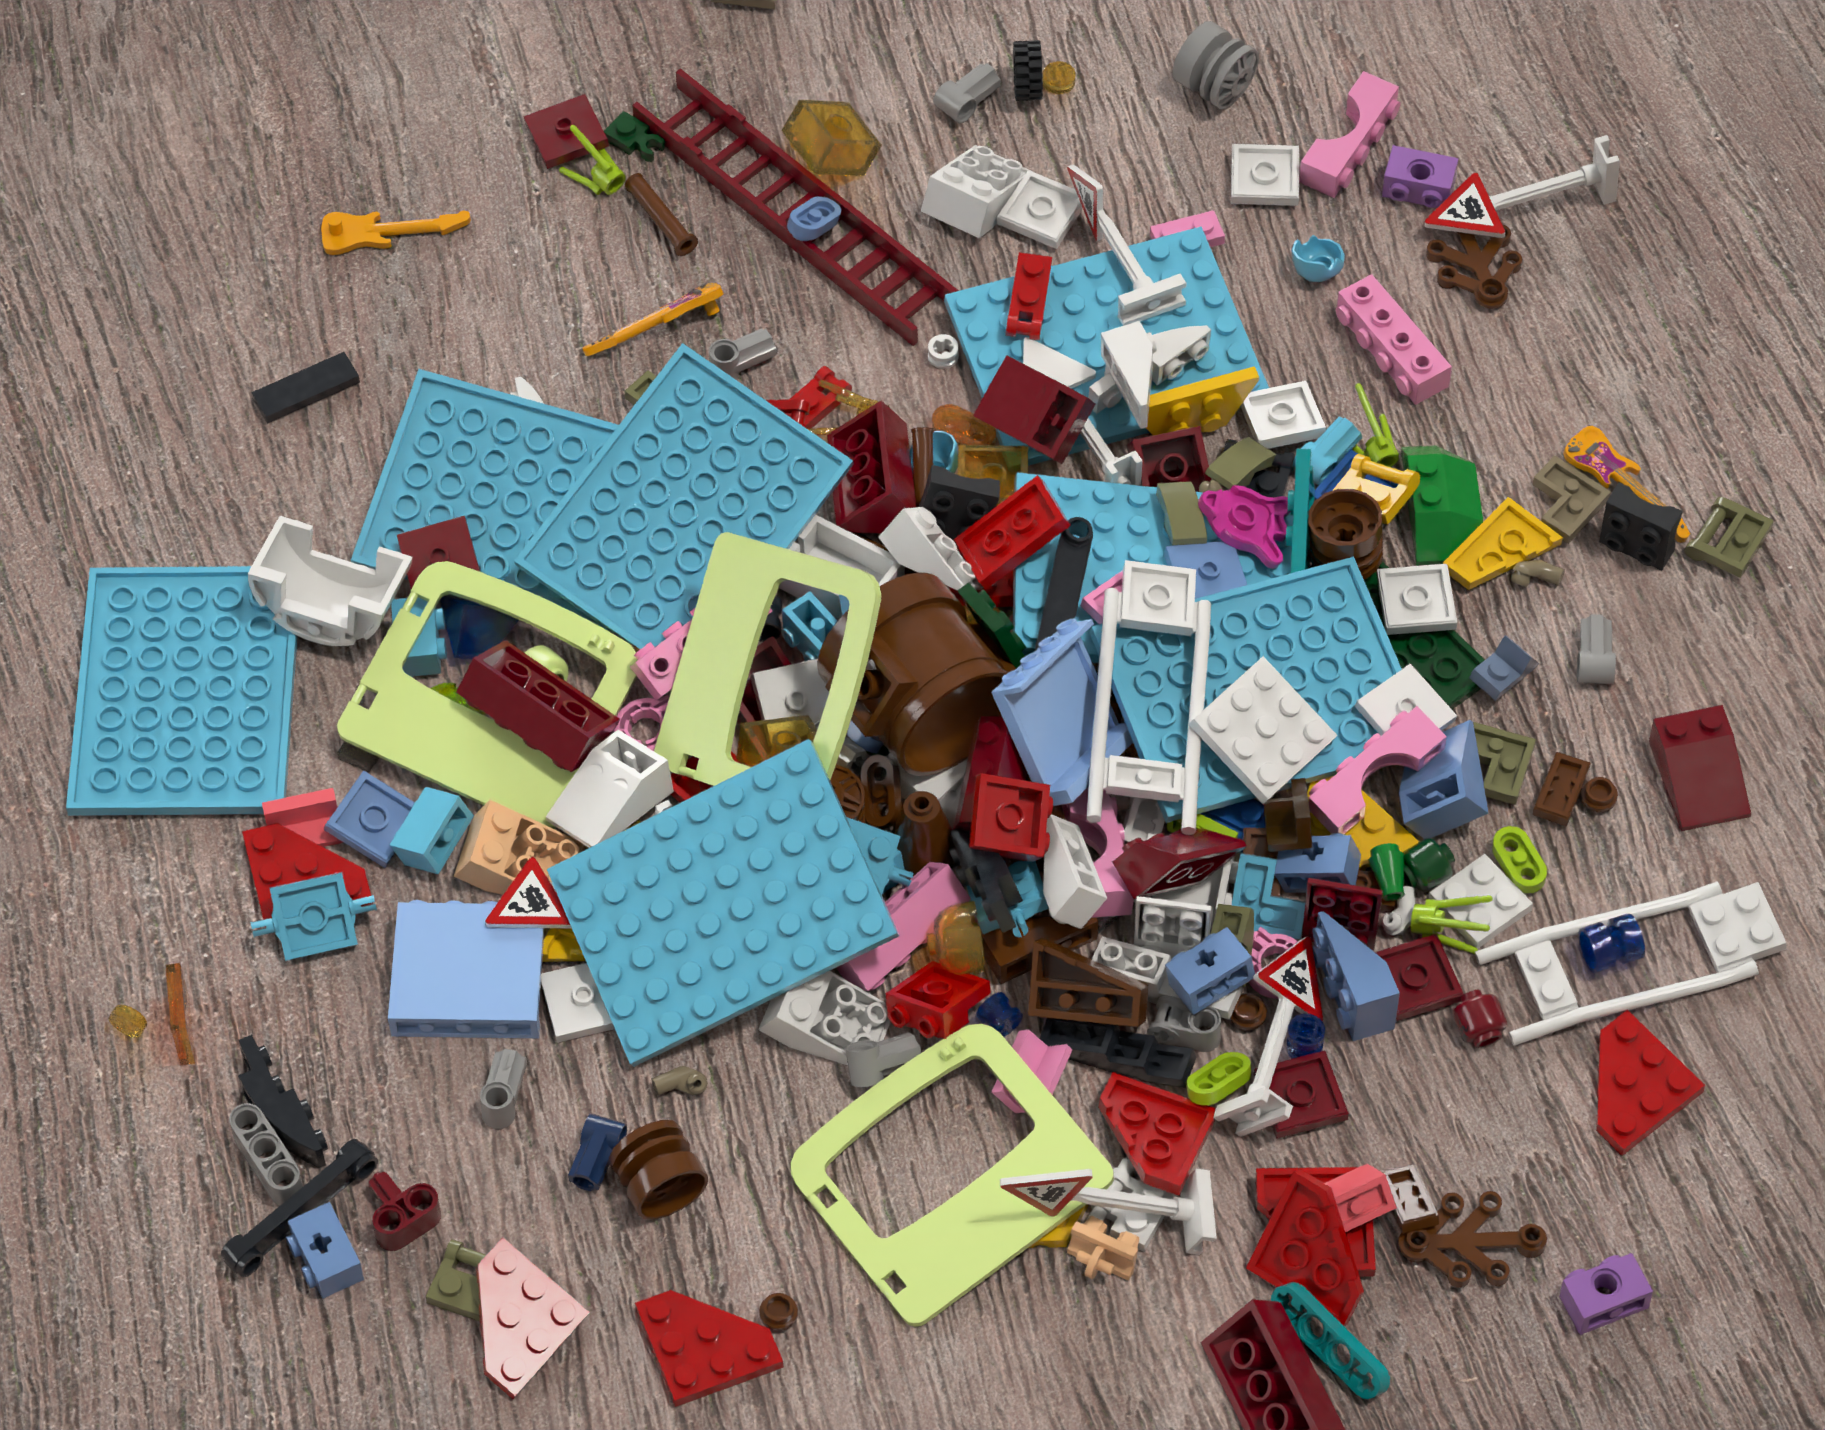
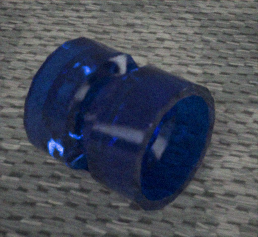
(1611, 943)

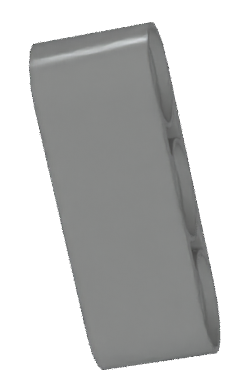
(261, 1140)

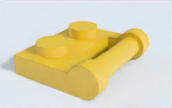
(1388, 498)

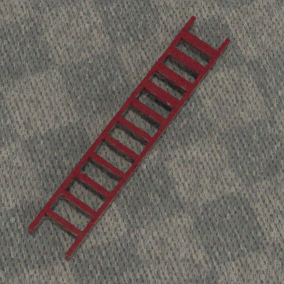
(826, 261)

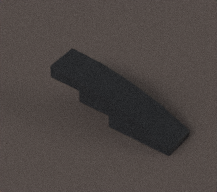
(1121, 1051)

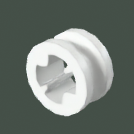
(946, 359)

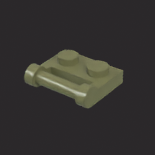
(1738, 543)
(453, 1288)

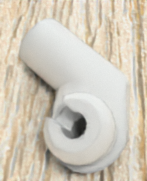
(1400, 918)

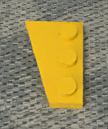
(1499, 544)

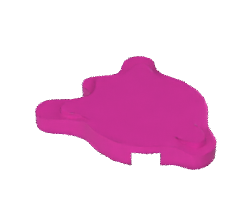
(1247, 521)

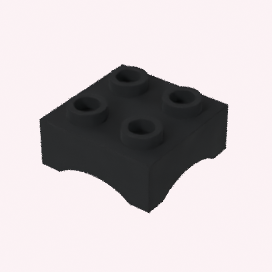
(958, 500)
(1639, 527)

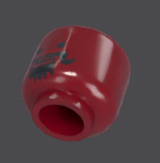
(1480, 1018)

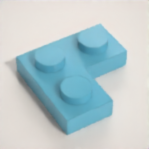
(1254, 891)

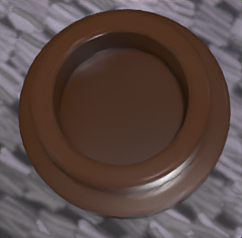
(1599, 794)
(1249, 1012)
(778, 1311)

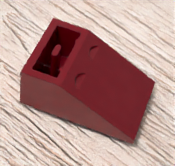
(1034, 409)
(1349, 905)

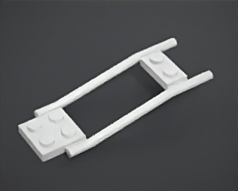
(1157, 601)
(1732, 926)

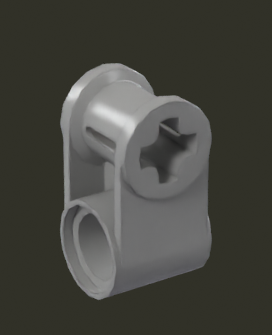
(1183, 1025)

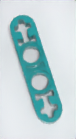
(1333, 1335)

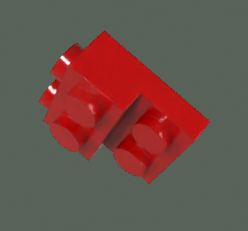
(1011, 817)
(935, 1000)

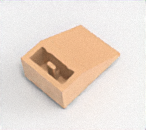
(503, 842)

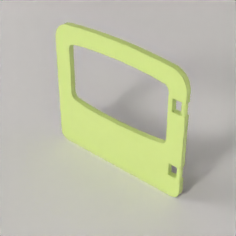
(722, 646)
(451, 742)
(979, 1226)

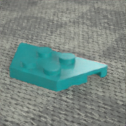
(1299, 504)

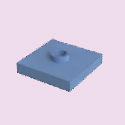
(1215, 566)
(370, 818)

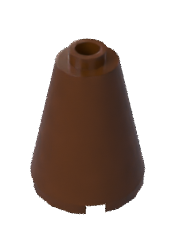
(923, 832)

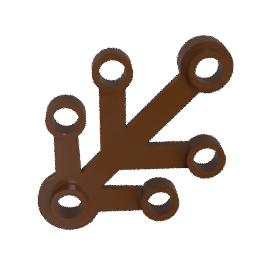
(1477, 262)
(1467, 1242)

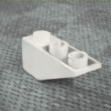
(923, 547)

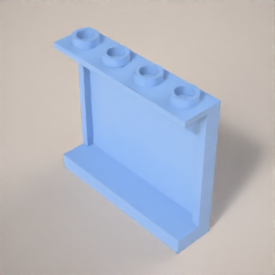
(1052, 710)
(462, 976)

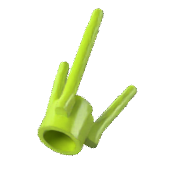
(605, 173)
(1381, 446)
(1428, 920)

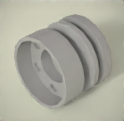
(1215, 65)

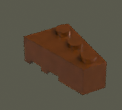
(1082, 989)

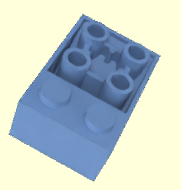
(1447, 788)
(1356, 980)

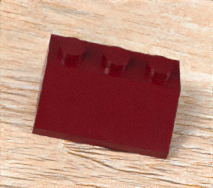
(990, 753)
(1174, 860)

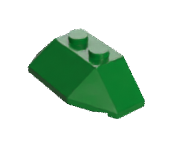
(1445, 503)

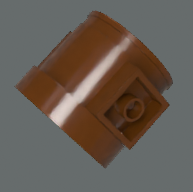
(923, 675)

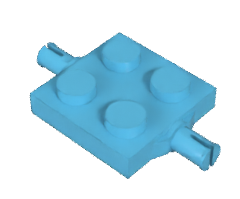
(879, 851)
(1030, 886)
(313, 916)

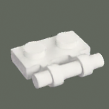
(1138, 1223)

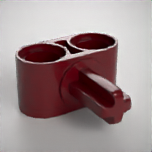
(400, 1210)

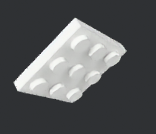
(1262, 730)

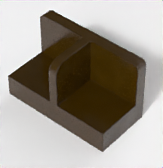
(1289, 820)

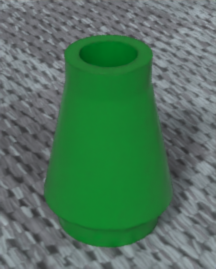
(1388, 869)

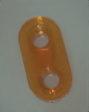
(966, 426)

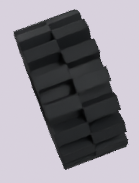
(1027, 70)

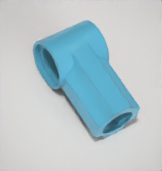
(1331, 447)

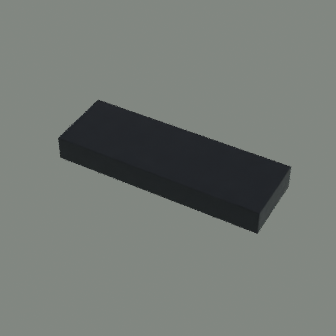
(305, 387)

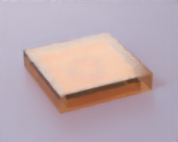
(180, 1014)

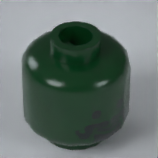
(1427, 865)

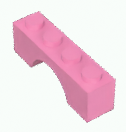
(1332, 162)
(1408, 743)
(1107, 839)

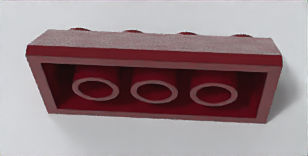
(881, 470)
(536, 705)
(1269, 1371)

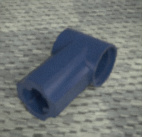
(597, 1142)

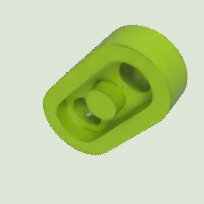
(1519, 862)
(1219, 1078)

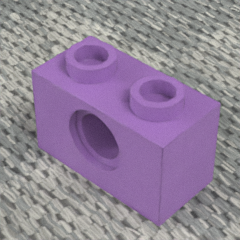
(1419, 176)
(1593, 1309)

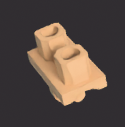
(1101, 1251)

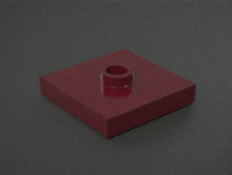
(553, 135)
(438, 543)
(1422, 976)
(1311, 1090)

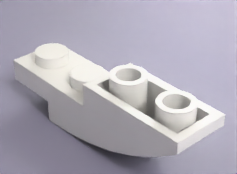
(1173, 352)
(1150, 969)

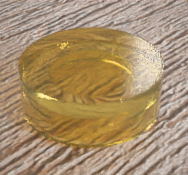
(1059, 77)
(128, 1021)

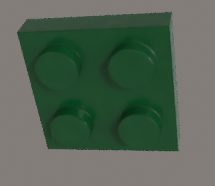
(994, 624)

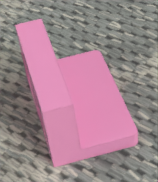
(1043, 1060)

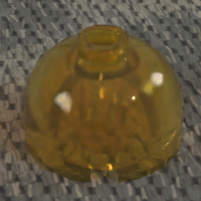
(957, 939)

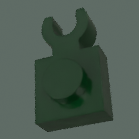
(632, 134)

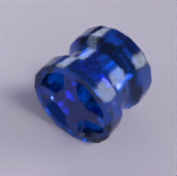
(999, 1014)

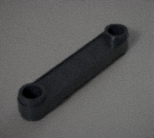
(1066, 577)
(246, 1252)

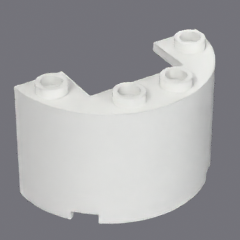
(322, 594)

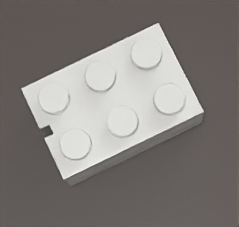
(840, 546)

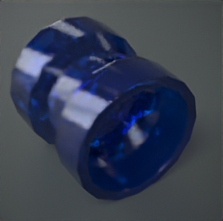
(1299, 1042)

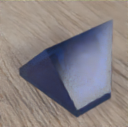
(473, 626)

